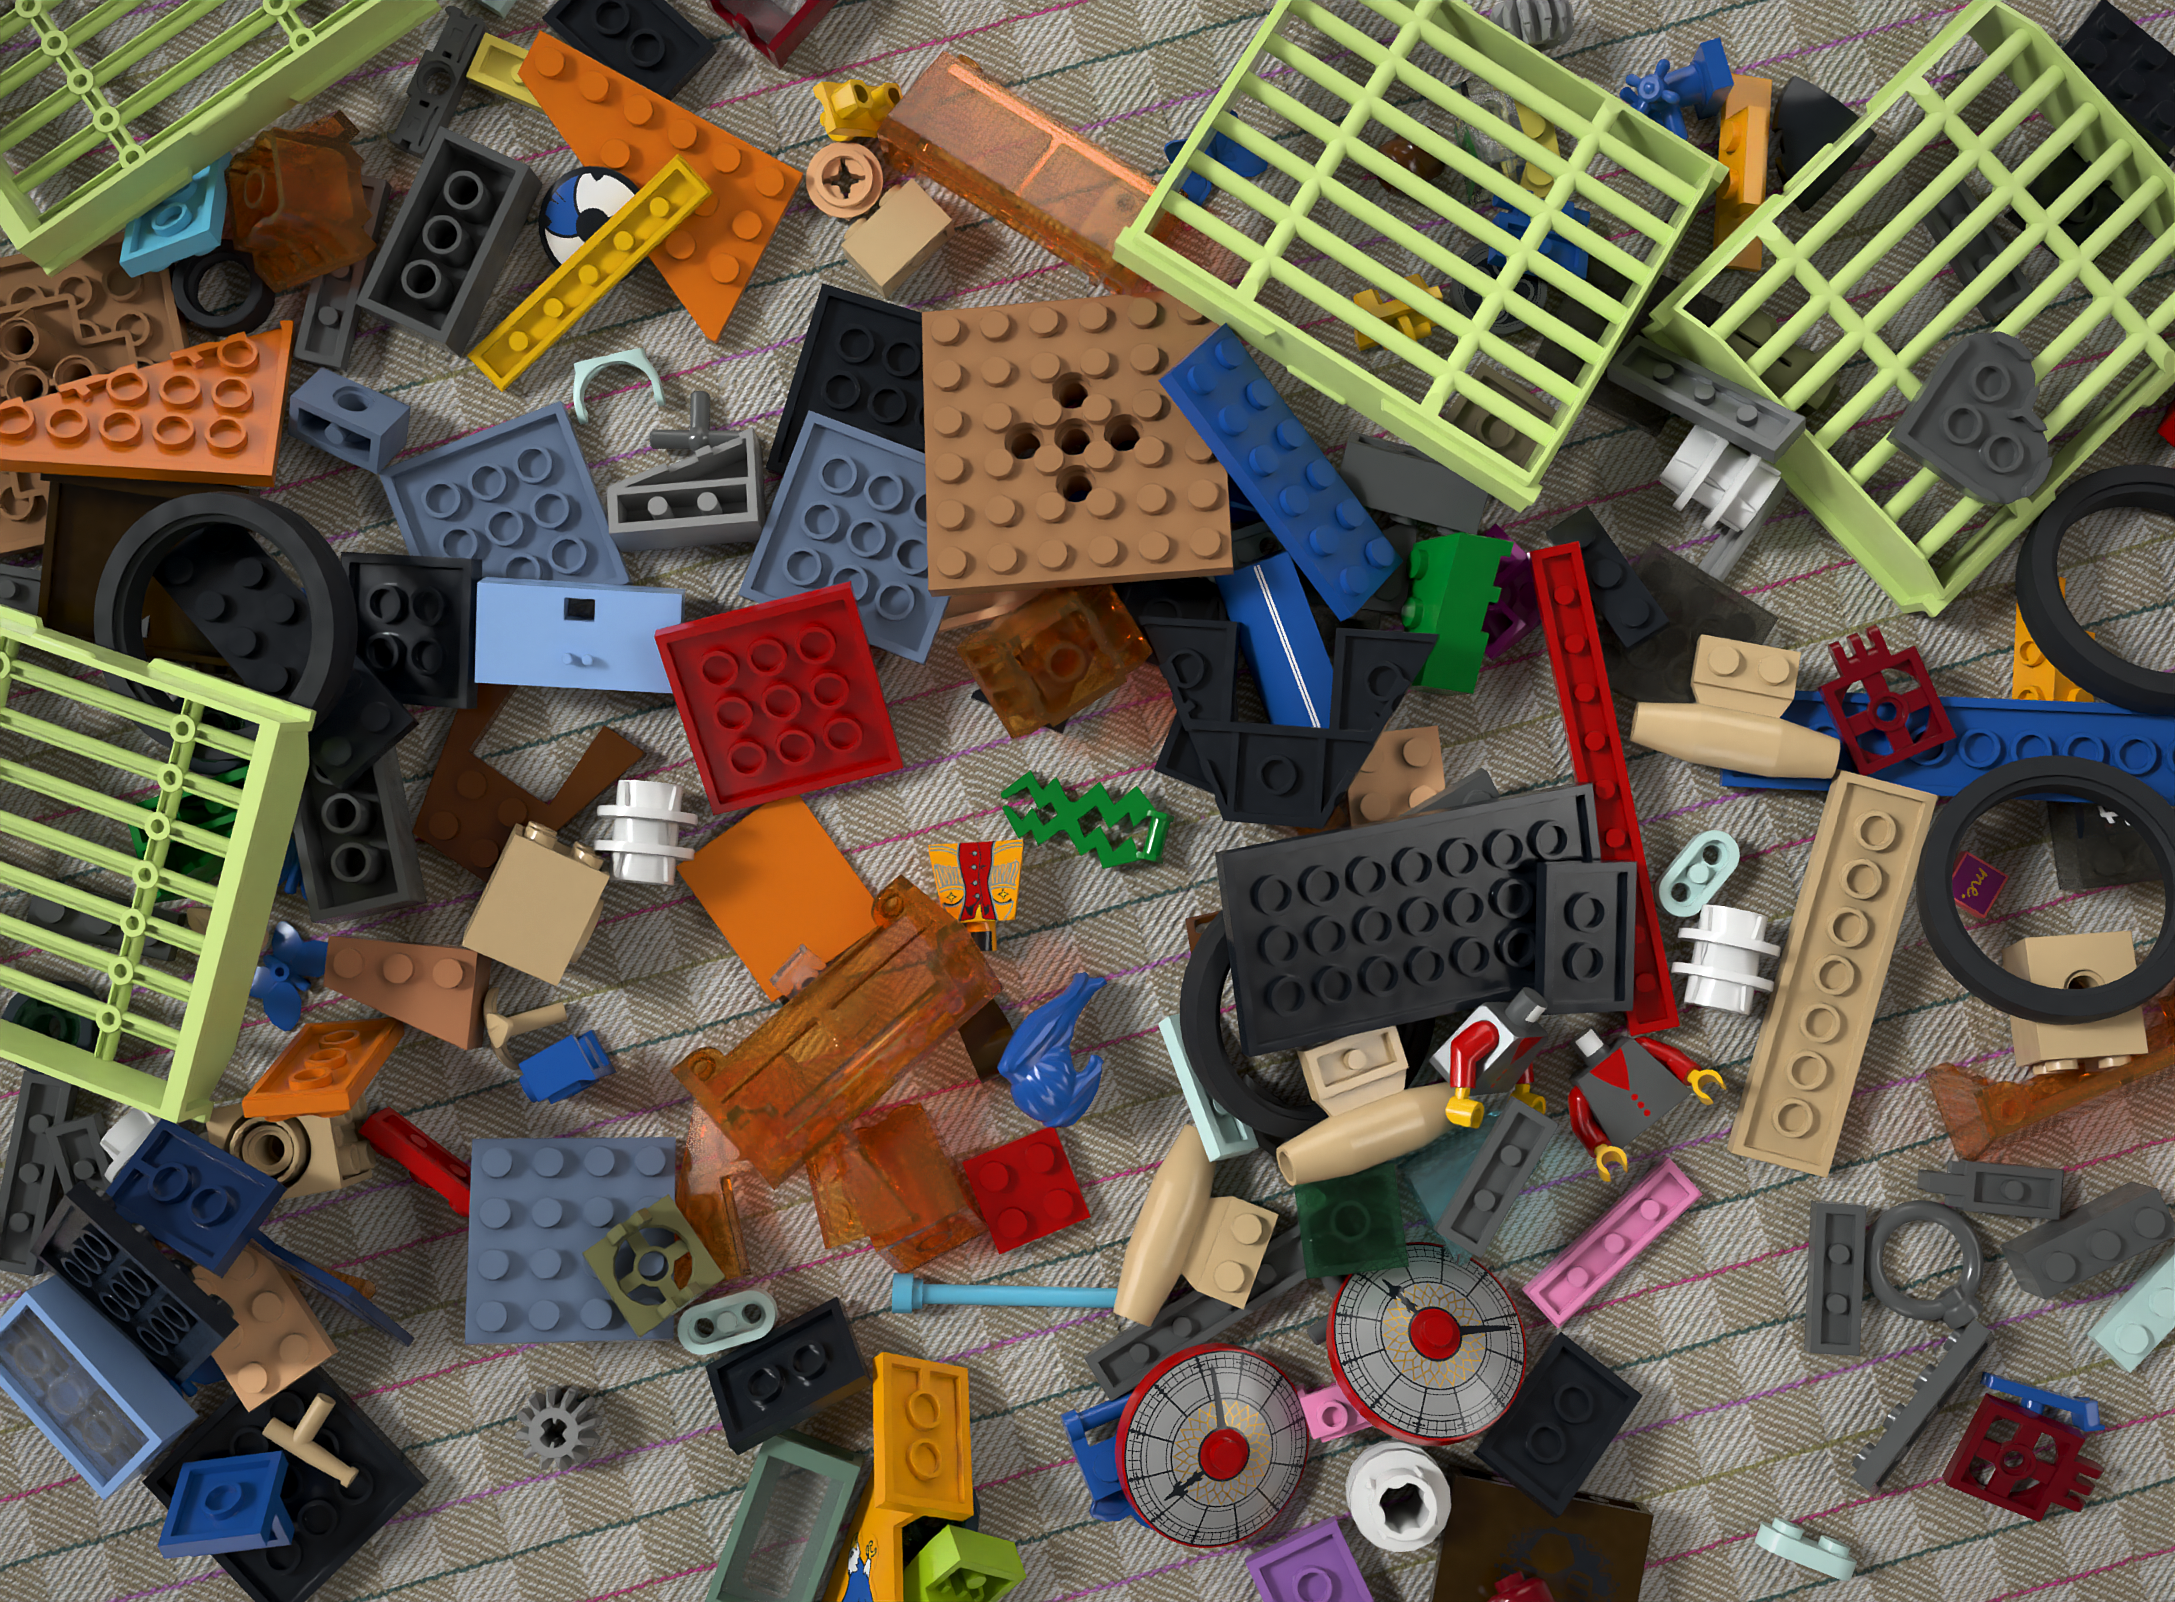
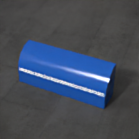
(1279, 640)

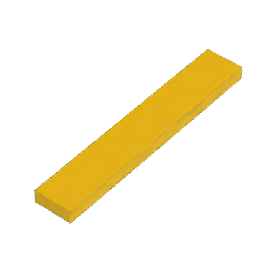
(590, 273)

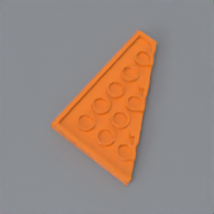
(637, 133)
(193, 418)

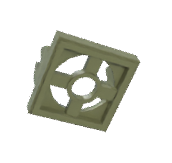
(602, 1258)

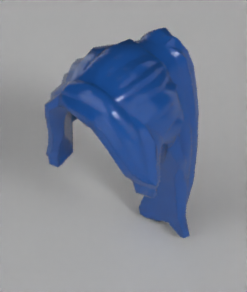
(1041, 1062)

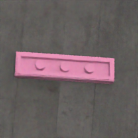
(1611, 1241)

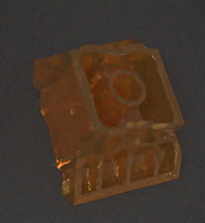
(299, 201)
(1054, 655)

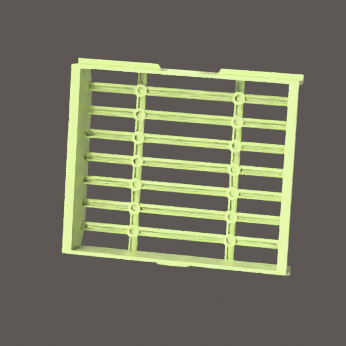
(1572, 103)
(2099, 134)
(190, 144)
(238, 904)

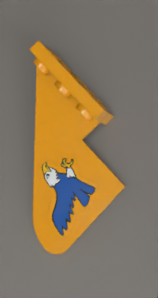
(916, 1472)

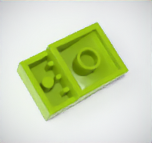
(963, 1568)

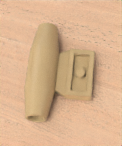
(1737, 715)
(1369, 1111)
(1188, 1233)

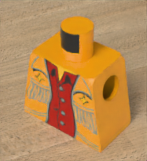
(979, 884)

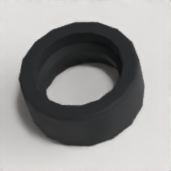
(246, 318)

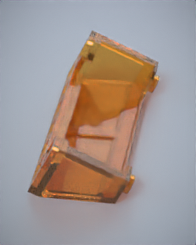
(1022, 168)
(844, 1035)
(1999, 1115)

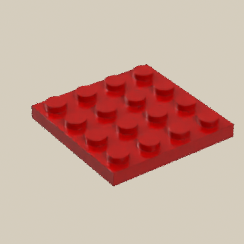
(780, 698)

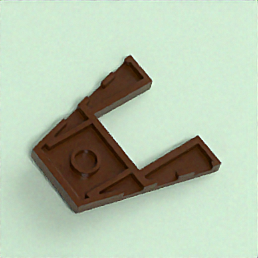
(476, 806)

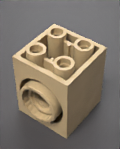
(539, 903)
(2075, 963)
(301, 1152)

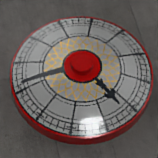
(1427, 1347)
(1211, 1445)

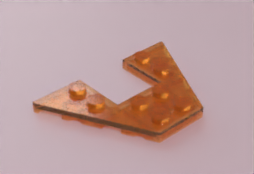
(846, 1187)

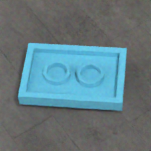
(180, 225)

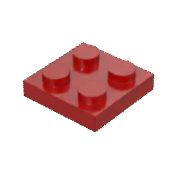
(1026, 1189)

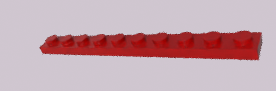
(1599, 759)

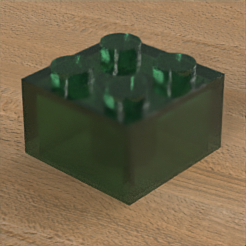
(1351, 1223)

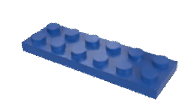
(1281, 471)

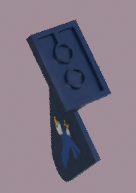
(212, 1208)

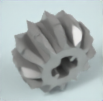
(1536, 22)
(571, 1442)

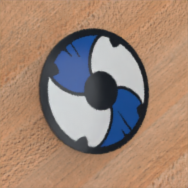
(579, 207)

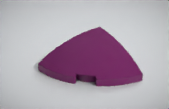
(1517, 605)

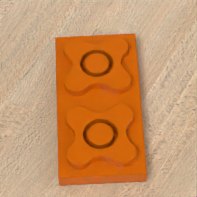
(323, 1069)

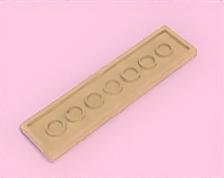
(1831, 972)

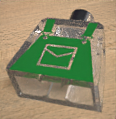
(1481, 145)

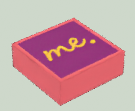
(1975, 884)

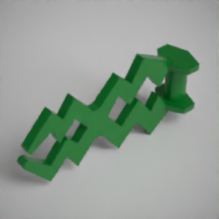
(1070, 812)

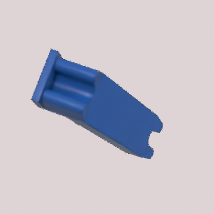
(2083, 1410)

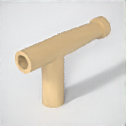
(300, 1442)

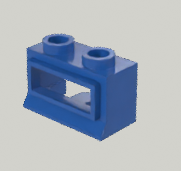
(565, 1068)

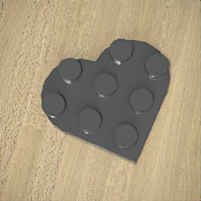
(1978, 422)

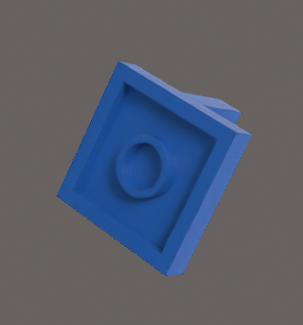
(227, 1507)

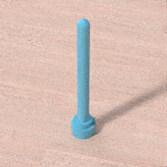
(911, 1294)

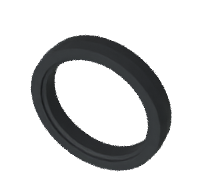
(324, 579)
(2046, 611)
(1965, 960)
(1209, 1060)

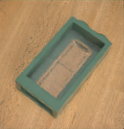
(786, 1521)

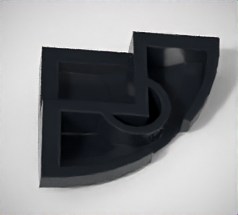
(1808, 123)

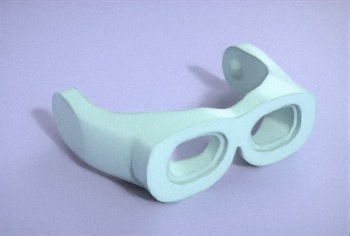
(588, 369)

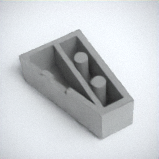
(693, 501)

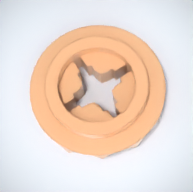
(827, 167)

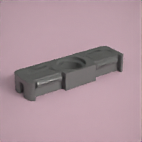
(452, 56)

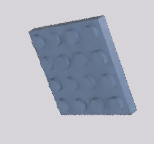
(512, 499)
(854, 515)
(533, 1218)

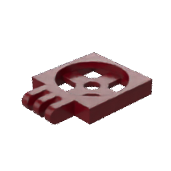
(1867, 667)
(2055, 1479)

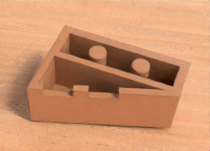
(415, 982)

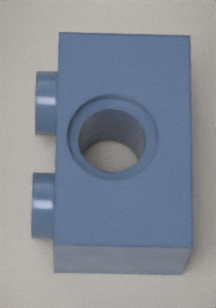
(348, 420)

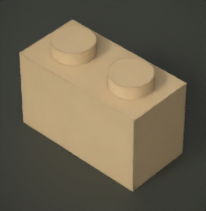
(897, 237)

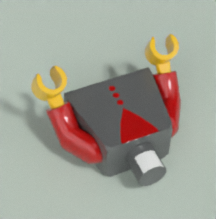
(1493, 1055)
(1627, 1090)

